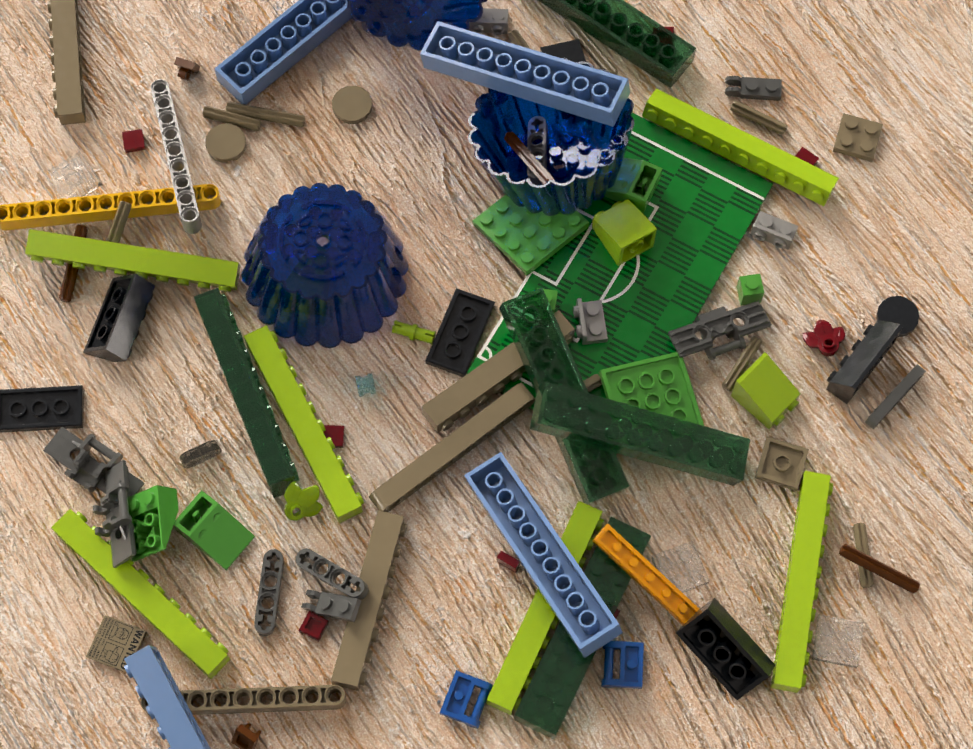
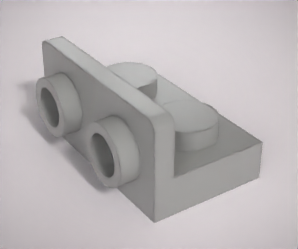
(492, 21)
(773, 230)
(591, 322)

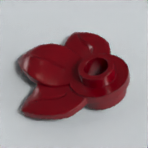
(824, 338)

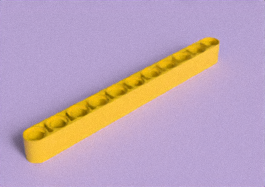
(97, 203)

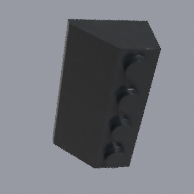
(120, 318)
(863, 360)
(726, 649)

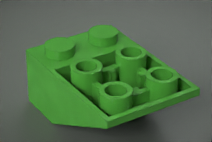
(635, 182)
(153, 519)
(213, 530)

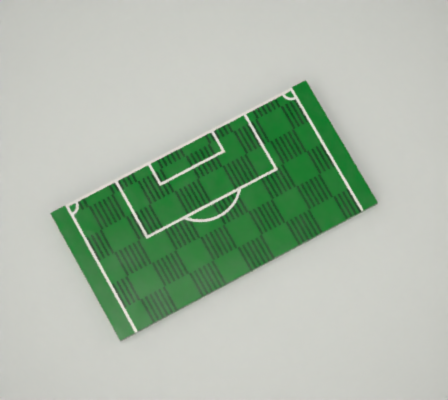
(699, 219)

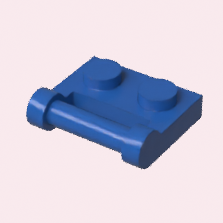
(630, 665)
(459, 697)

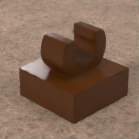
(186, 68)
(245, 738)

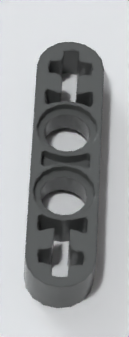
(540, 149)
(895, 396)
(331, 574)
(269, 592)

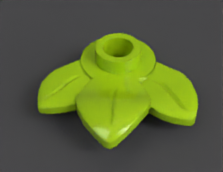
(303, 499)

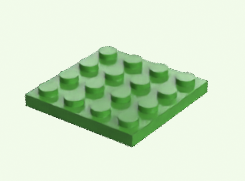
(527, 236)
(654, 385)

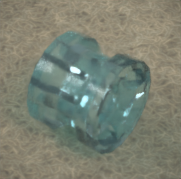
(365, 384)

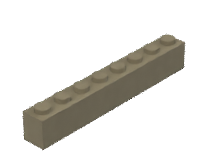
(67, 61)
(481, 383)
(375, 572)

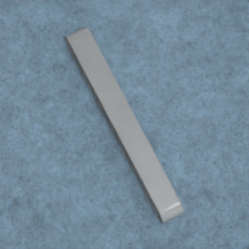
(176, 157)

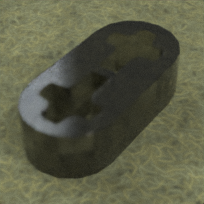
(200, 454)

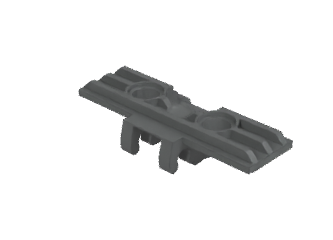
(719, 323)
(84, 468)
(116, 509)

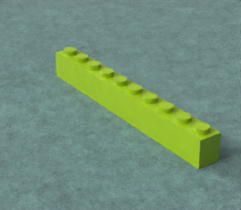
(740, 147)
(133, 260)
(303, 424)
(801, 582)
(142, 595)
(540, 618)

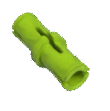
(413, 332)

